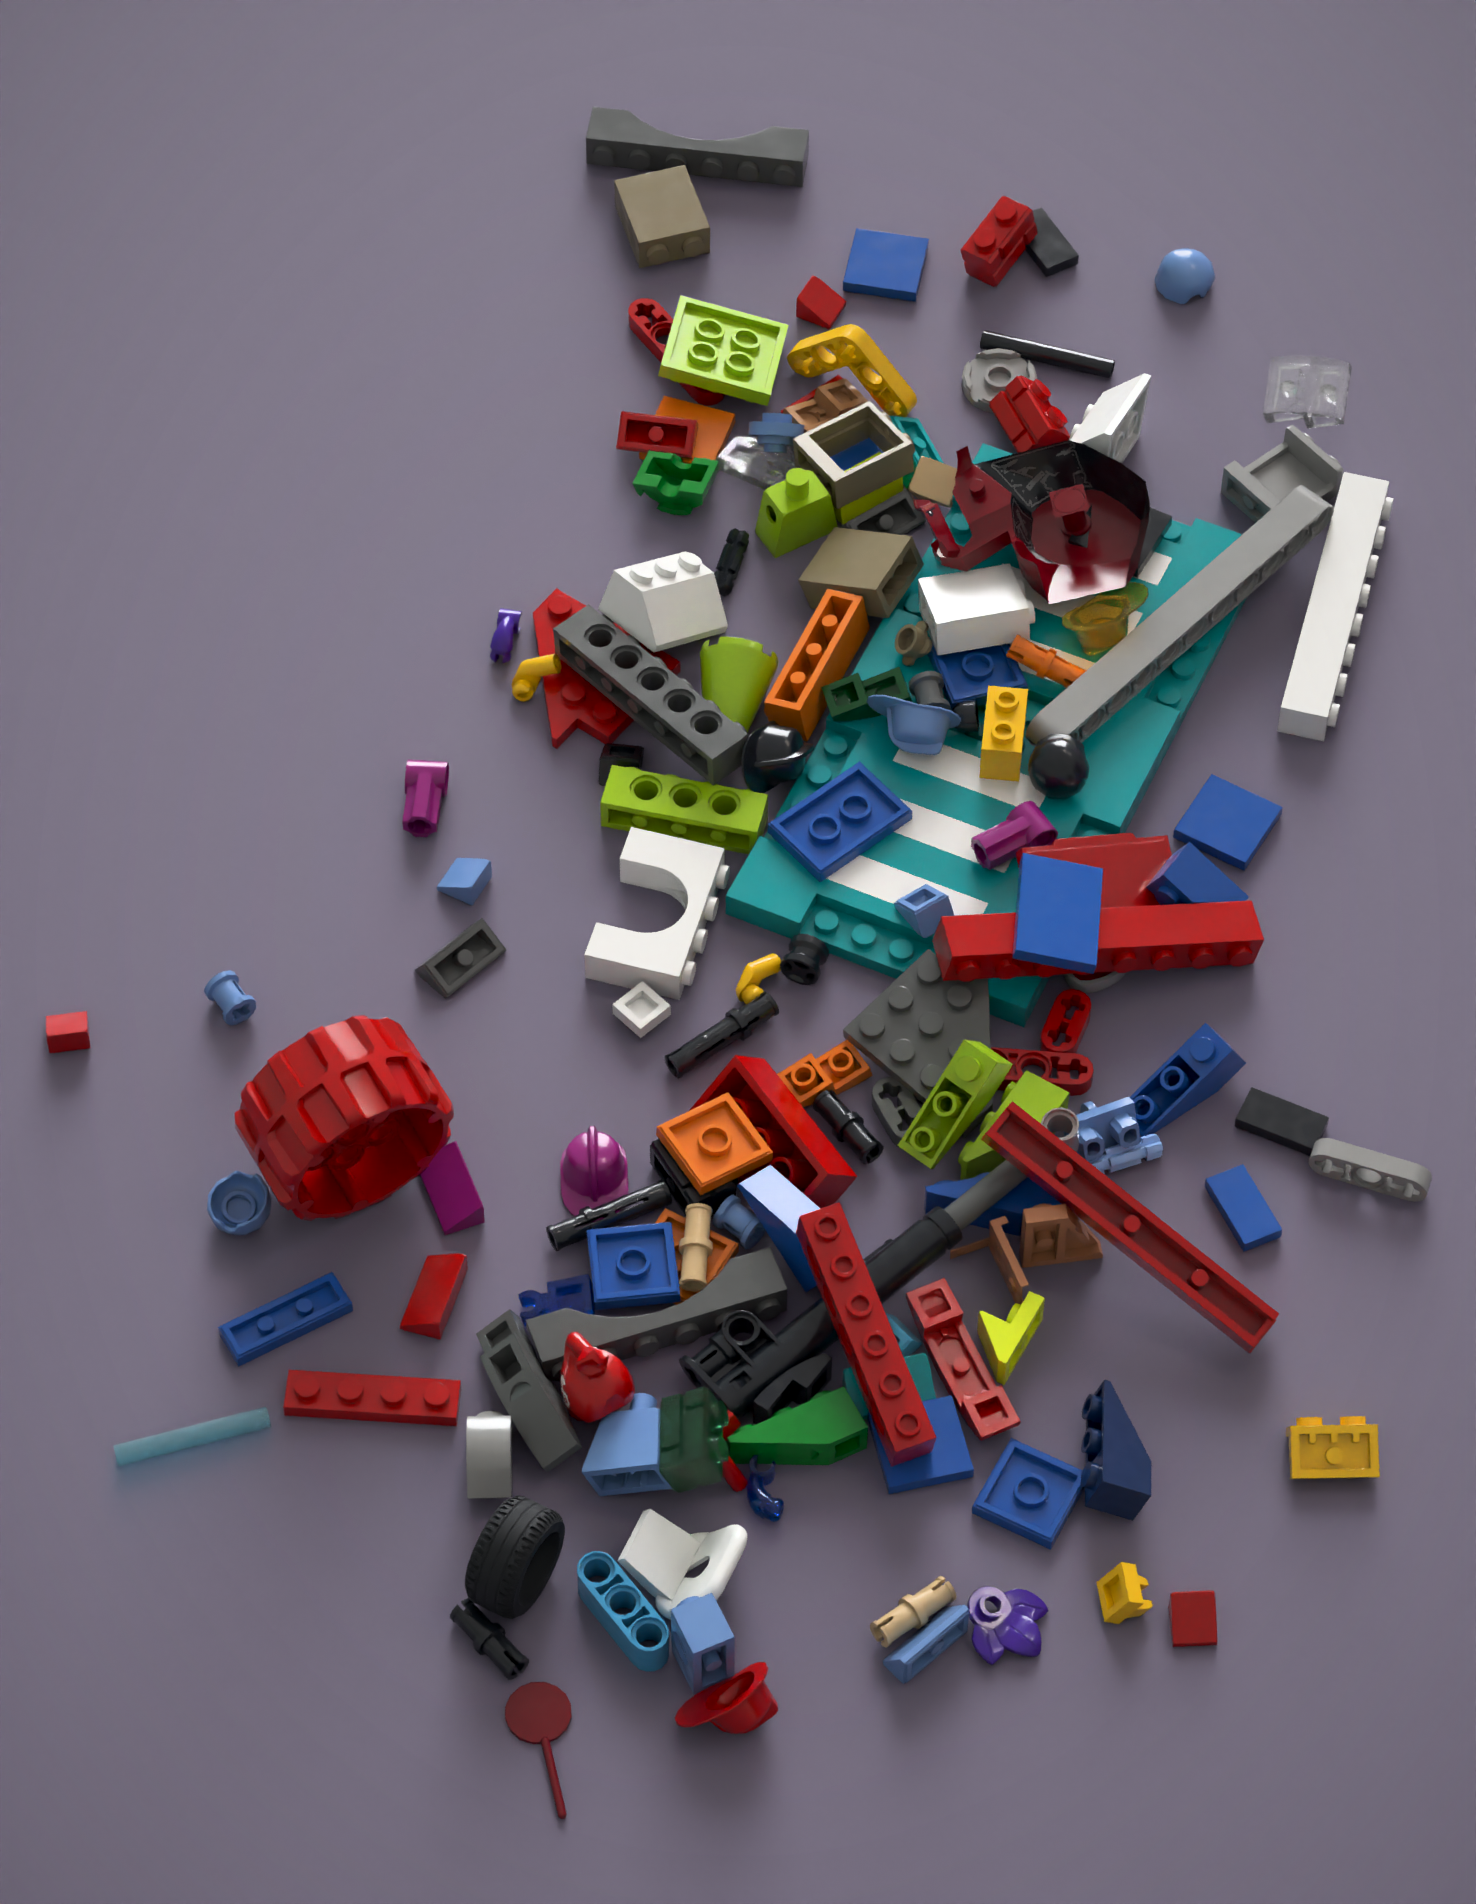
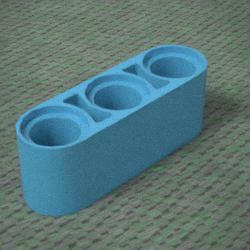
(620, 1592)

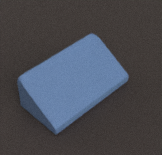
(928, 1643)

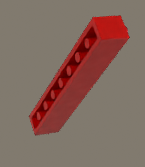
(1128, 941)

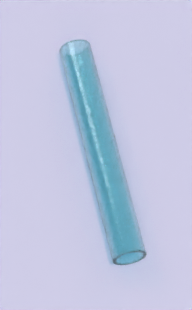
(192, 1436)

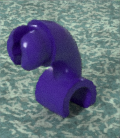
(503, 637)

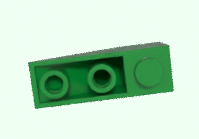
(809, 1434)

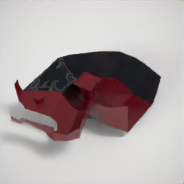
(1036, 506)

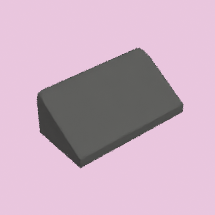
(892, 516)
(461, 958)

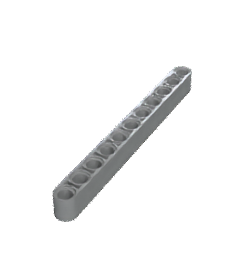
(1184, 618)

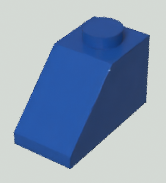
(1192, 879)

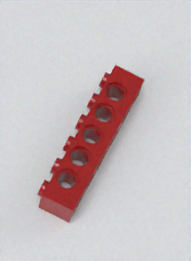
(865, 1334)

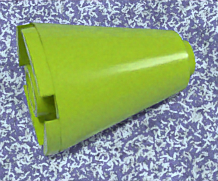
(736, 677)

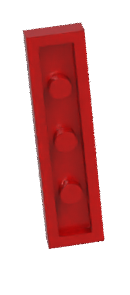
(372, 1397)

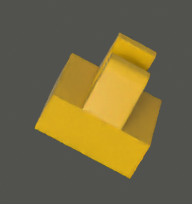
(1121, 1593)

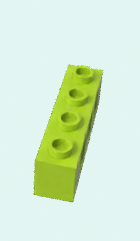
(683, 808)

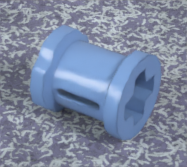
(230, 997)
(739, 1221)

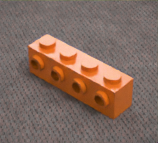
(817, 660)

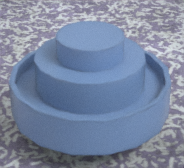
(775, 431)

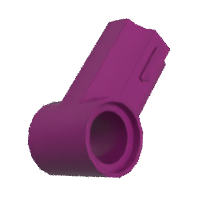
(424, 788)
(1023, 828)

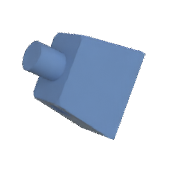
(627, 1450)

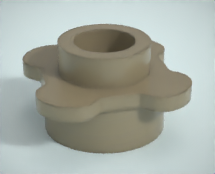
(913, 642)

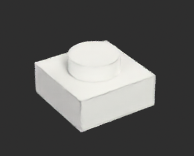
(641, 1009)

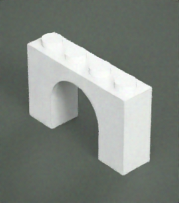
(662, 958)

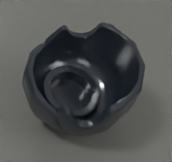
(1058, 766)

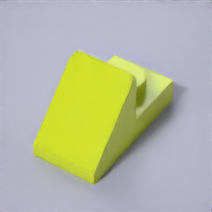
(1008, 1339)

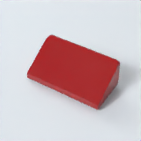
(656, 433)
(435, 1294)

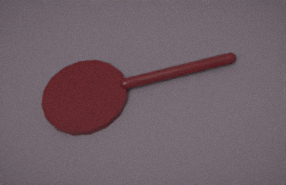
(538, 1716)

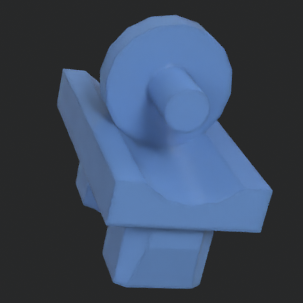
(1106, 1127)

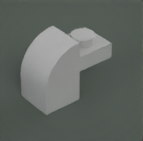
(489, 1455)

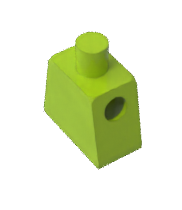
(794, 512)

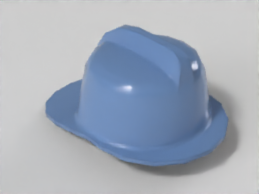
(915, 726)

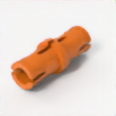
(1044, 662)

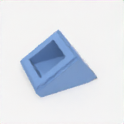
(466, 879)
(924, 909)

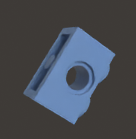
(702, 1642)

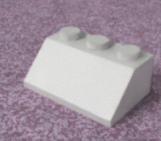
(1115, 419)
(665, 601)

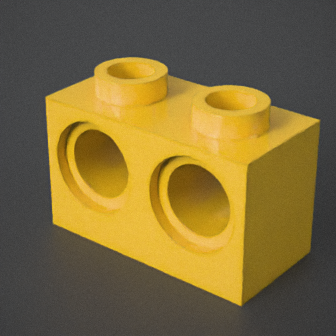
(1003, 733)

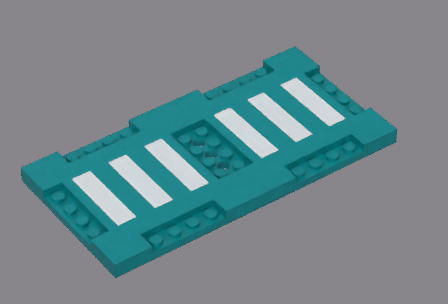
(949, 801)

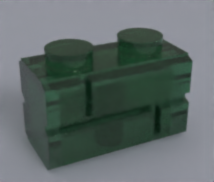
(692, 1439)

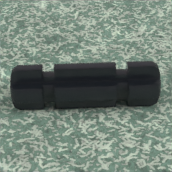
(731, 560)

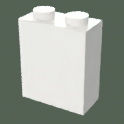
(975, 609)

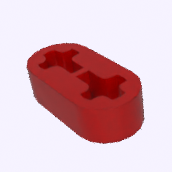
(1057, 1022)

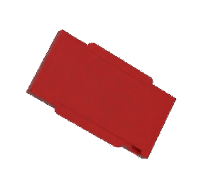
(1126, 863)

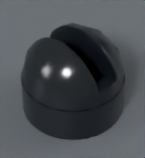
(969, 716)

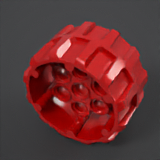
(343, 1117)

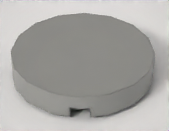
(991, 374)

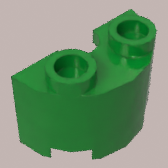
(675, 484)

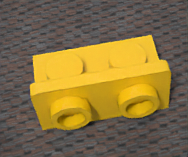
(1333, 1450)

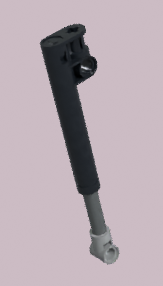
(743, 1369)

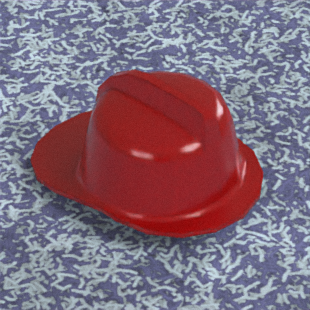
(733, 1704)

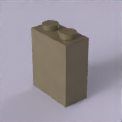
(662, 216)
(864, 565)

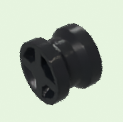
(804, 959)

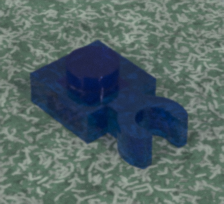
(563, 1293)

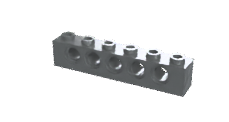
(651, 693)

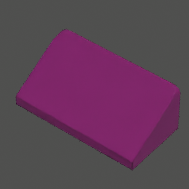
(452, 1191)

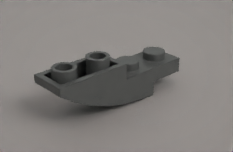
(526, 1391)

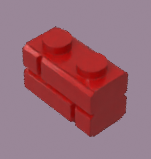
(999, 241)
(1028, 415)

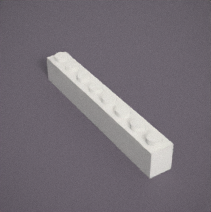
(1333, 607)

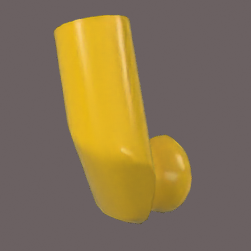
(530, 673)
(752, 975)

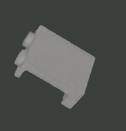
(1279, 472)

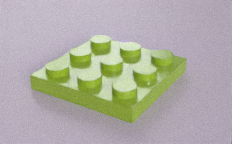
(723, 350)

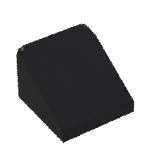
(619, 755)

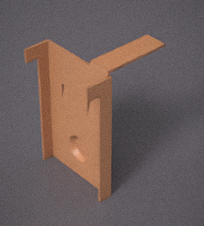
(1003, 1257)

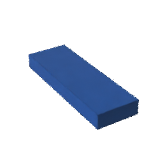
(285, 1319)

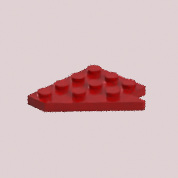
(568, 696)

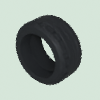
(514, 1557)

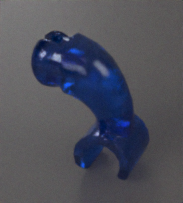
(759, 1499)

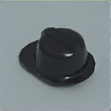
(773, 756)

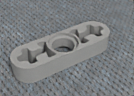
(1352, 1165)

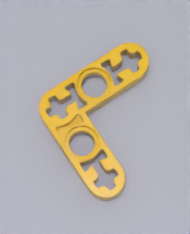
(860, 355)

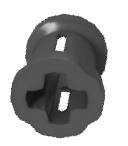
(928, 689)

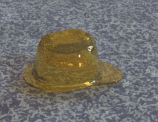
(1104, 618)

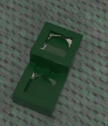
(849, 695)

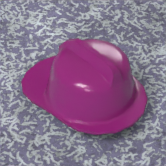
(592, 1171)

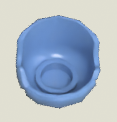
(1184, 275)
(239, 1203)

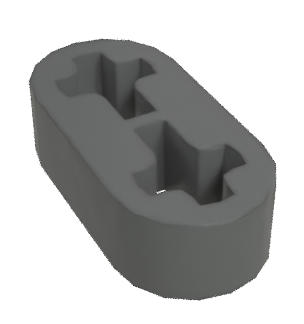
(889, 1116)

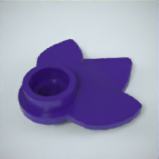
(1010, 1627)

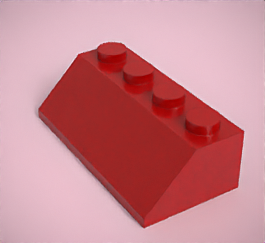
(797, 1142)

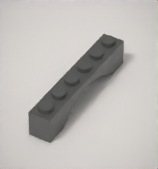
(768, 156)
(745, 1283)

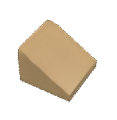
(933, 482)

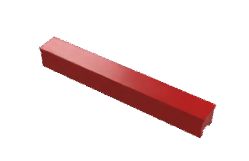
(1131, 1227)

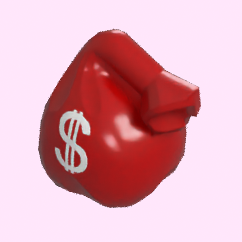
(593, 1380)

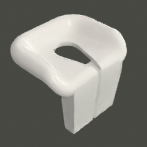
(663, 1553)

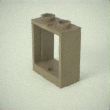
(866, 421)

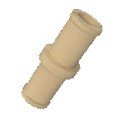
(695, 1247)
(913, 1611)

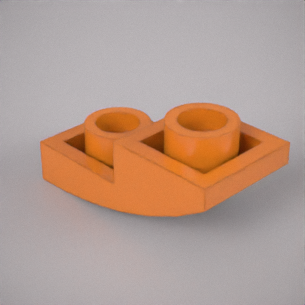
(834, 1070)

